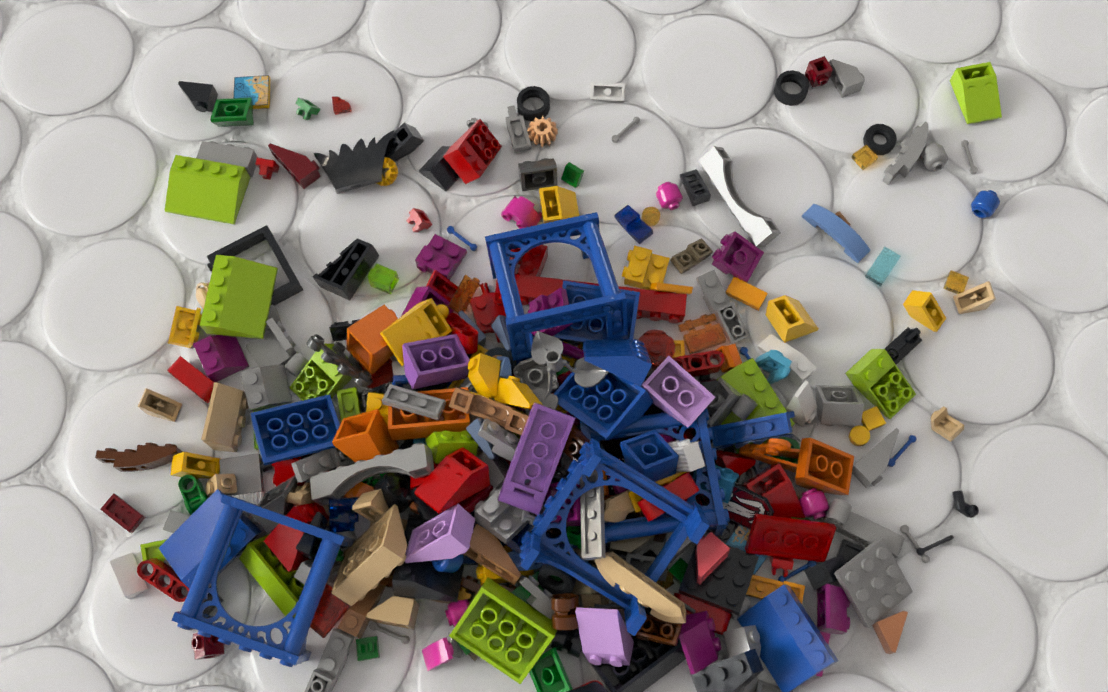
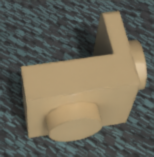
(945, 424)
(224, 482)

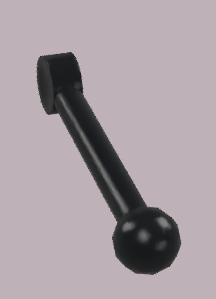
(920, 551)

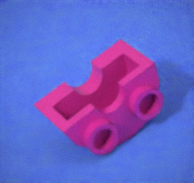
(522, 212)

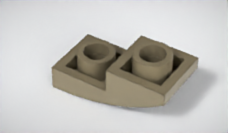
(691, 256)

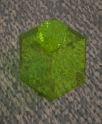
(383, 278)

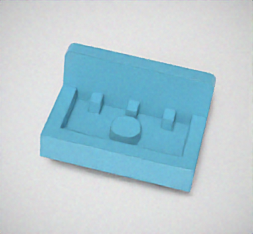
(775, 364)

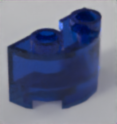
(341, 515)

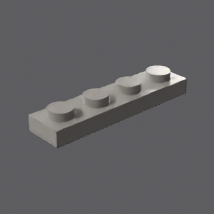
(592, 521)

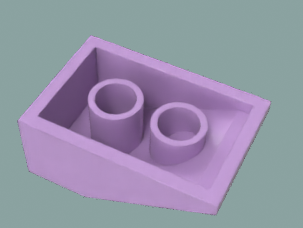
(677, 392)
(441, 536)
(604, 636)

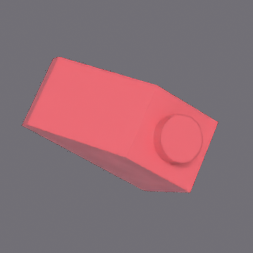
(709, 555)

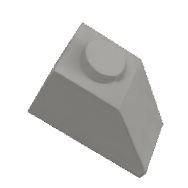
(846, 78)

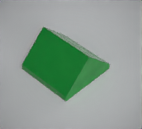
(233, 112)
(550, 674)

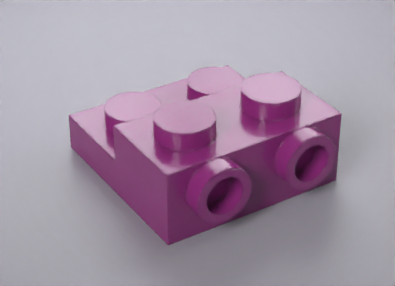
(440, 256)
(737, 256)
(555, 299)

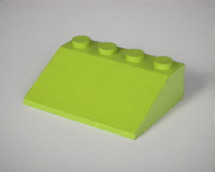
(206, 189)
(238, 297)
(749, 379)
(504, 630)

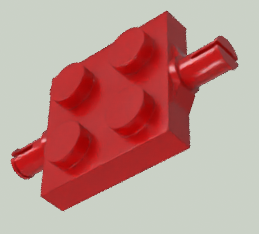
(486, 309)

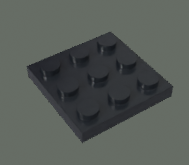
(725, 585)

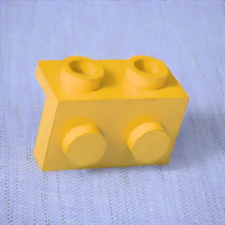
(184, 327)

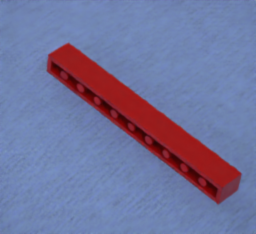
(651, 305)

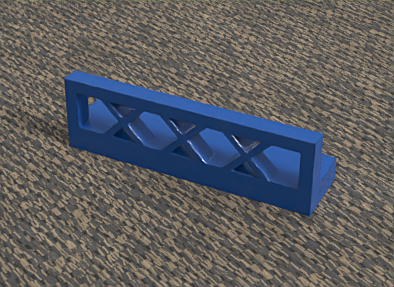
(752, 429)

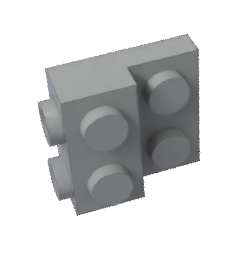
(499, 517)

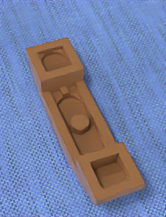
(488, 408)

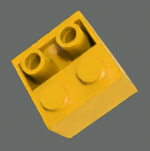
(557, 203)
(789, 318)

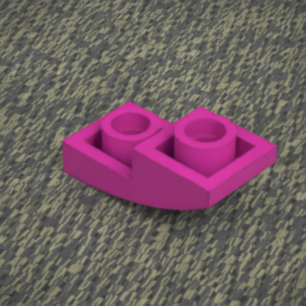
(437, 653)

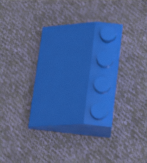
(595, 328)
(620, 357)
(606, 406)
(295, 429)
(188, 543)
(788, 639)

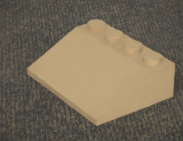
(371, 558)

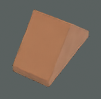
(890, 631)

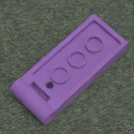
(536, 458)

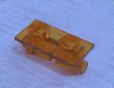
(464, 294)

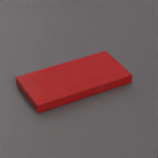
(790, 538)

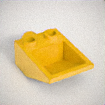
(419, 323)

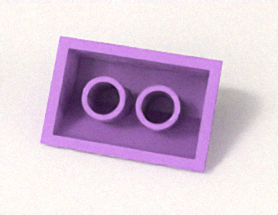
(435, 361)

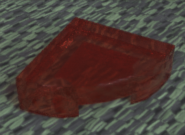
(340, 106)

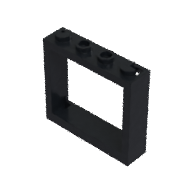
(252, 239)

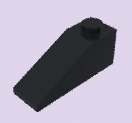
(403, 142)

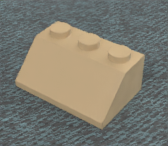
(225, 418)

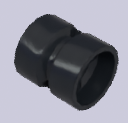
(567, 640)

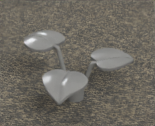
(548, 351)

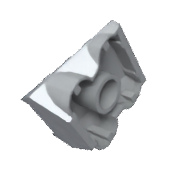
(535, 375)

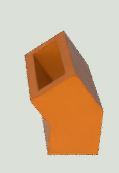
(731, 356)

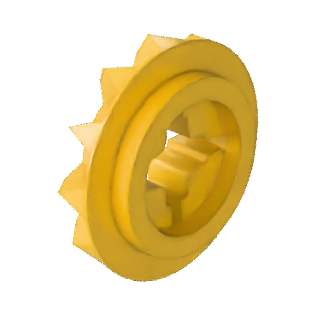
(391, 174)

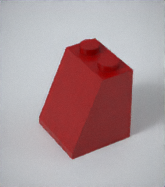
(284, 539)

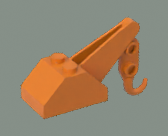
(817, 466)

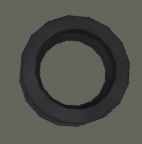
(530, 92)
(791, 99)

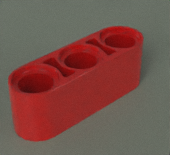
(466, 333)
(703, 360)
(192, 378)
(682, 486)
(156, 578)
(720, 617)

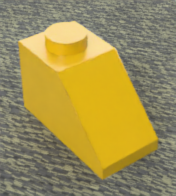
(924, 309)
(484, 374)
(194, 464)

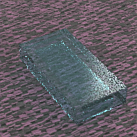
(882, 266)

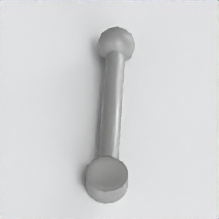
(615, 138)
(973, 170)
(905, 529)
(374, 626)

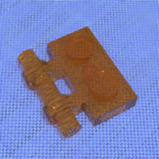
(704, 338)

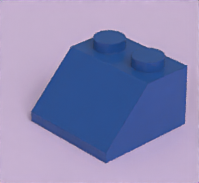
(650, 455)

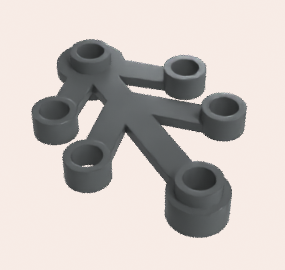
(360, 376)

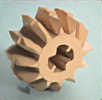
(542, 131)

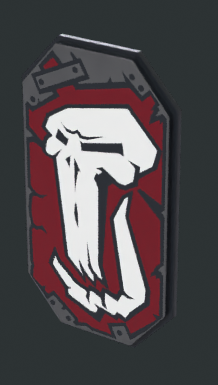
(744, 506)

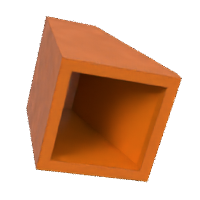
(366, 342)
(364, 436)

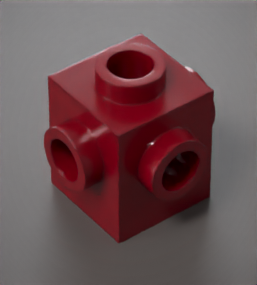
(818, 72)
(206, 647)

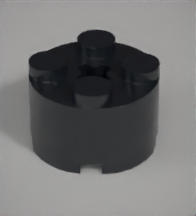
(395, 490)

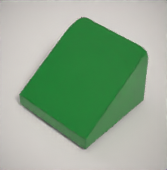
(678, 570)

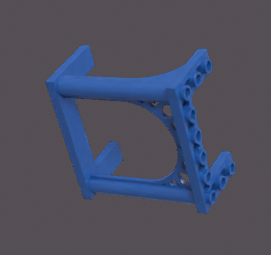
(518, 324)
(665, 523)
(540, 548)
(293, 646)

